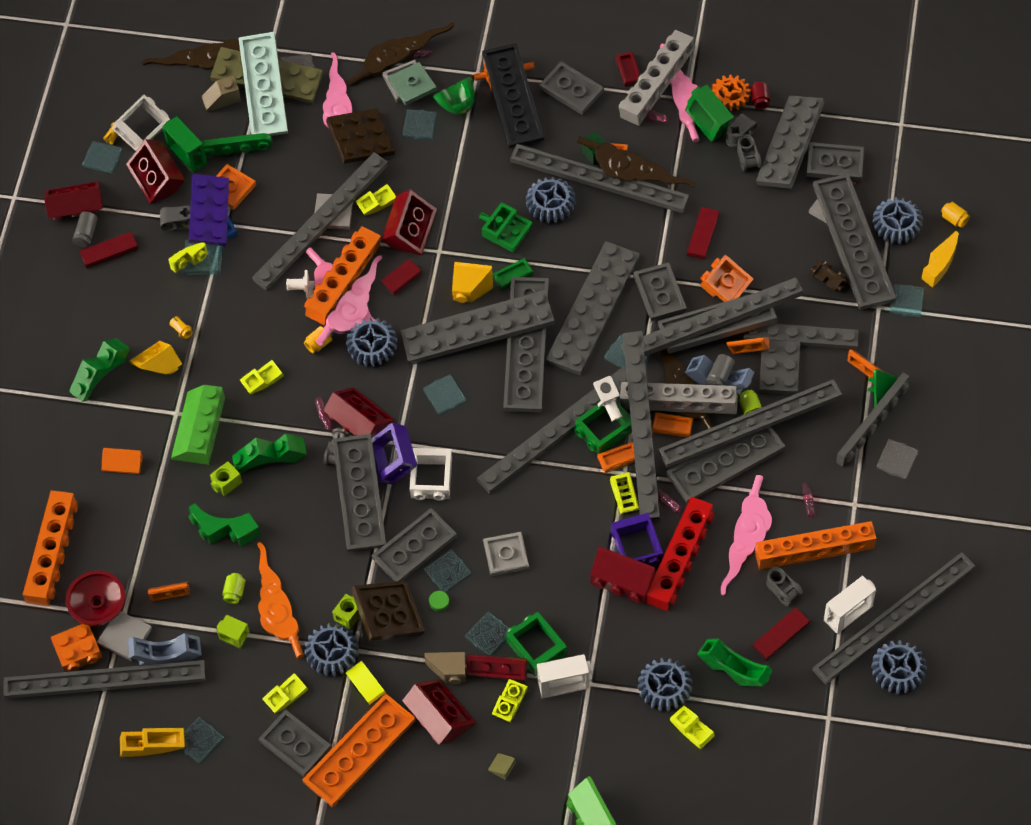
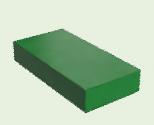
(518, 269)

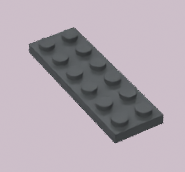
(790, 142)
(749, 323)
(724, 463)
(359, 492)

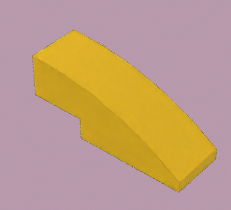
(940, 260)
(151, 741)

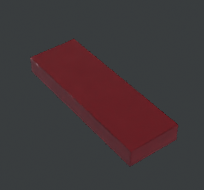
(703, 233)
(108, 249)
(781, 634)
(496, 667)

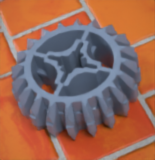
(554, 208)
(907, 215)
(357, 340)
(318, 644)
(905, 653)
(677, 693)

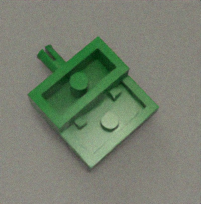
(505, 227)

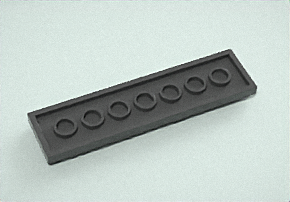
(854, 241)
(592, 308)
(477, 327)
(525, 357)

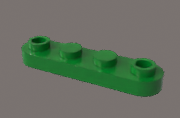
(237, 144)

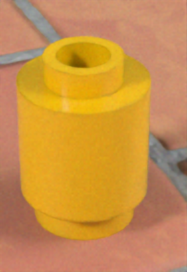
(955, 214)
(310, 341)

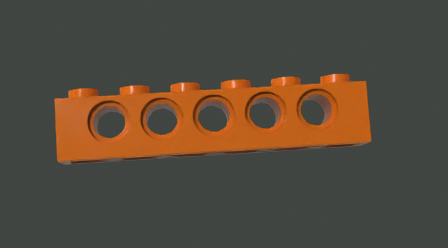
(342, 284)
(57, 503)
(815, 545)

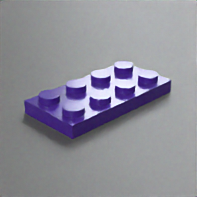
(209, 210)

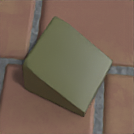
(502, 765)

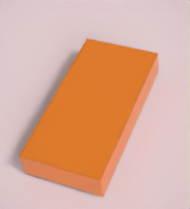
(672, 425)
(617, 457)

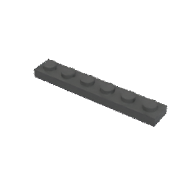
(807, 335)
(870, 423)

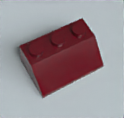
(155, 171)
(73, 200)
(409, 223)
(356, 412)
(621, 575)
(438, 711)

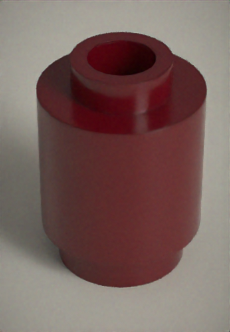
(760, 95)

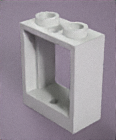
(128, 134)
(431, 456)
(850, 604)
(564, 676)

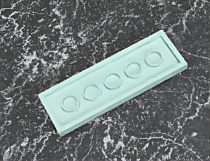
(263, 84)

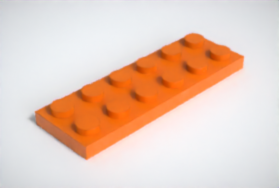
(359, 750)

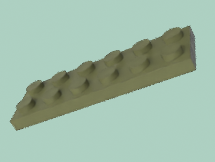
(297, 80)

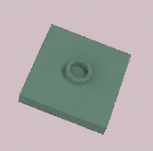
(412, 83)

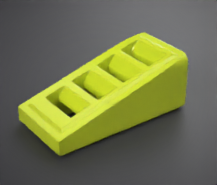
(626, 477)

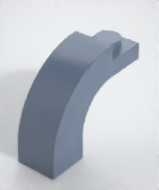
(701, 366)
(181, 649)

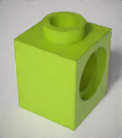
(229, 472)
(346, 619)
(232, 631)

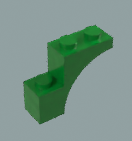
(92, 370)
(259, 451)
(240, 529)
(740, 669)

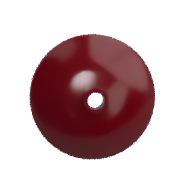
(94, 588)

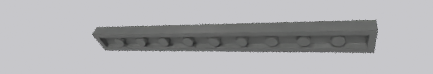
(597, 178)
(320, 221)
(721, 316)
(750, 423)
(641, 424)
(544, 438)
(893, 618)
(104, 679)

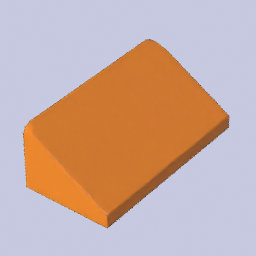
(749, 345)
(861, 363)
(121, 460)
(168, 591)

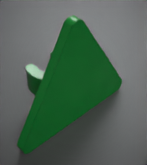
(882, 383)

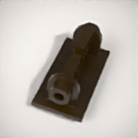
(835, 280)

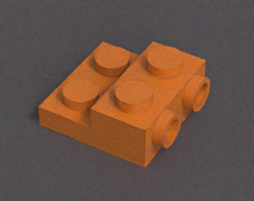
(725, 279)
(76, 647)

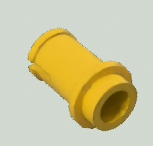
(111, 135)
(184, 330)

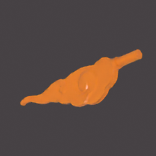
(275, 607)

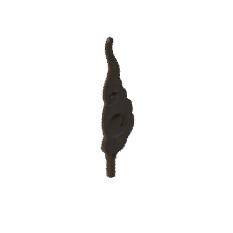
(394, 51)
(202, 56)
(629, 166)
(676, 375)

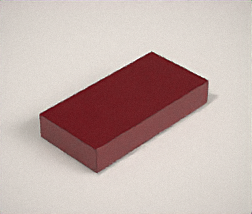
(628, 68)
(401, 277)

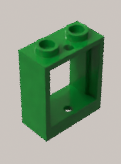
(708, 112)
(184, 144)
(609, 441)
(555, 653)

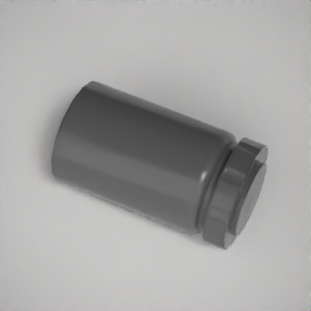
(85, 229)
(720, 370)

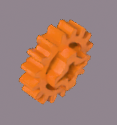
(732, 92)

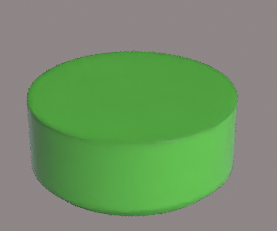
(439, 601)

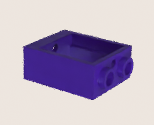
(406, 459)
(633, 525)

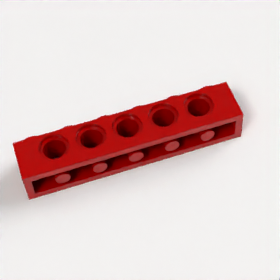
(695, 510)

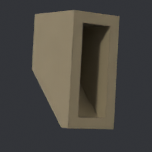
(221, 94)
(448, 666)

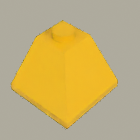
(471, 281)
(158, 358)

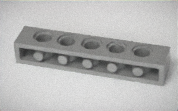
(656, 77)
(687, 398)

